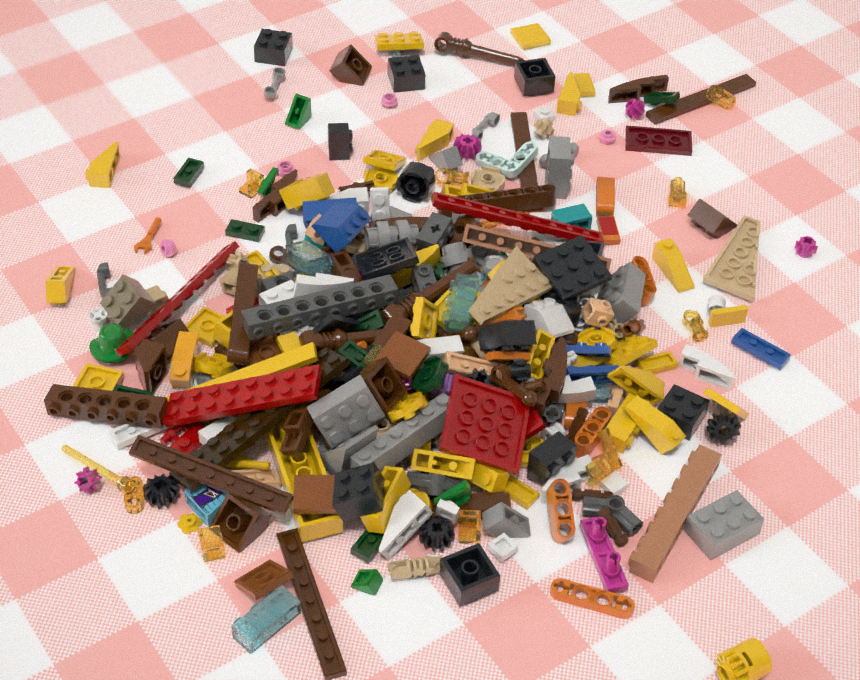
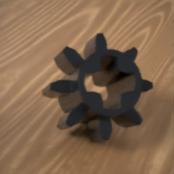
(520, 370)
(479, 376)

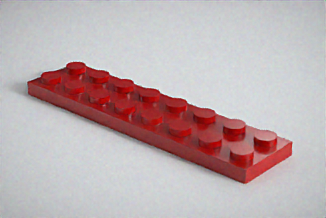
(243, 395)

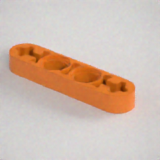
(592, 596)

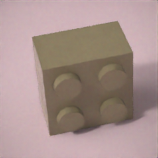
(127, 302)

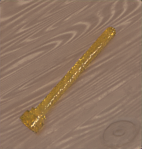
(125, 483)

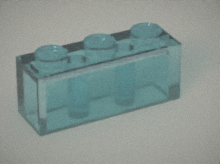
(308, 258)
(463, 296)
(265, 619)

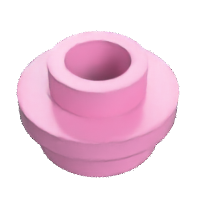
(389, 100)
(607, 137)
(285, 167)
(168, 247)

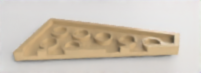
(736, 263)

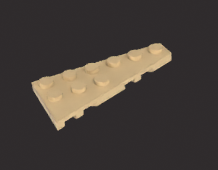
(511, 287)

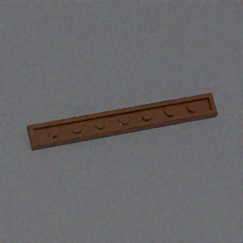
(697, 100)
(521, 135)
(211, 475)
(311, 605)

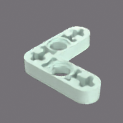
(509, 167)

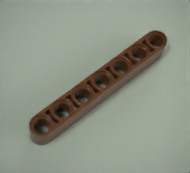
(514, 199)
(244, 299)

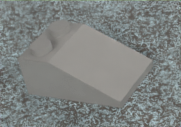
(338, 458)

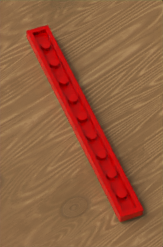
(512, 218)
(175, 302)

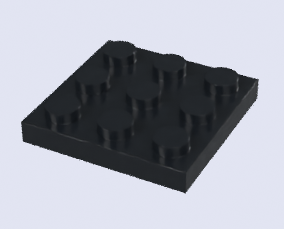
(387, 259)
(572, 268)

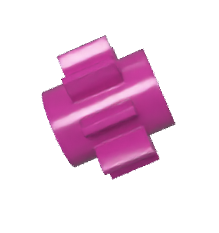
(635, 108)
(806, 247)
(88, 480)

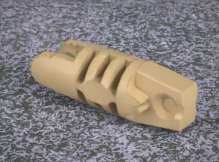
(414, 567)

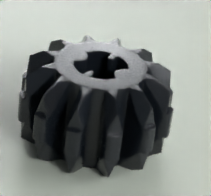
(731, 427)
(161, 491)
(436, 533)

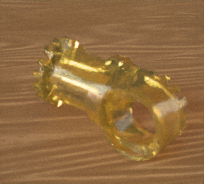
(452, 176)
(695, 325)

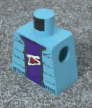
(205, 502)

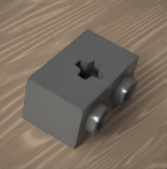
(435, 231)

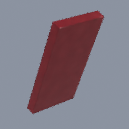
(658, 140)

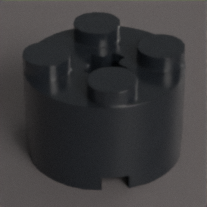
(416, 182)

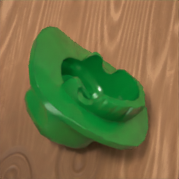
(109, 339)

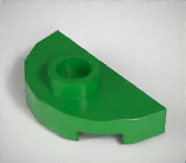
(266, 183)
(458, 494)

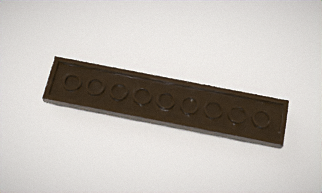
(253, 425)

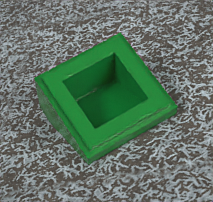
(367, 581)

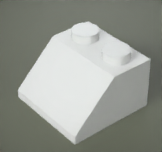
(549, 317)

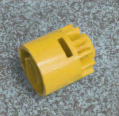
(744, 661)

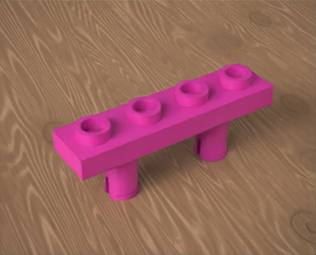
(603, 554)

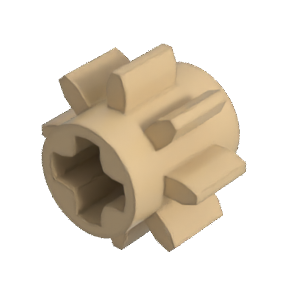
(544, 127)
(233, 260)
(616, 328)

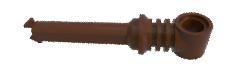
(465, 47)
(405, 307)
(336, 338)

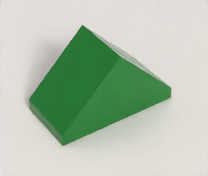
(299, 112)

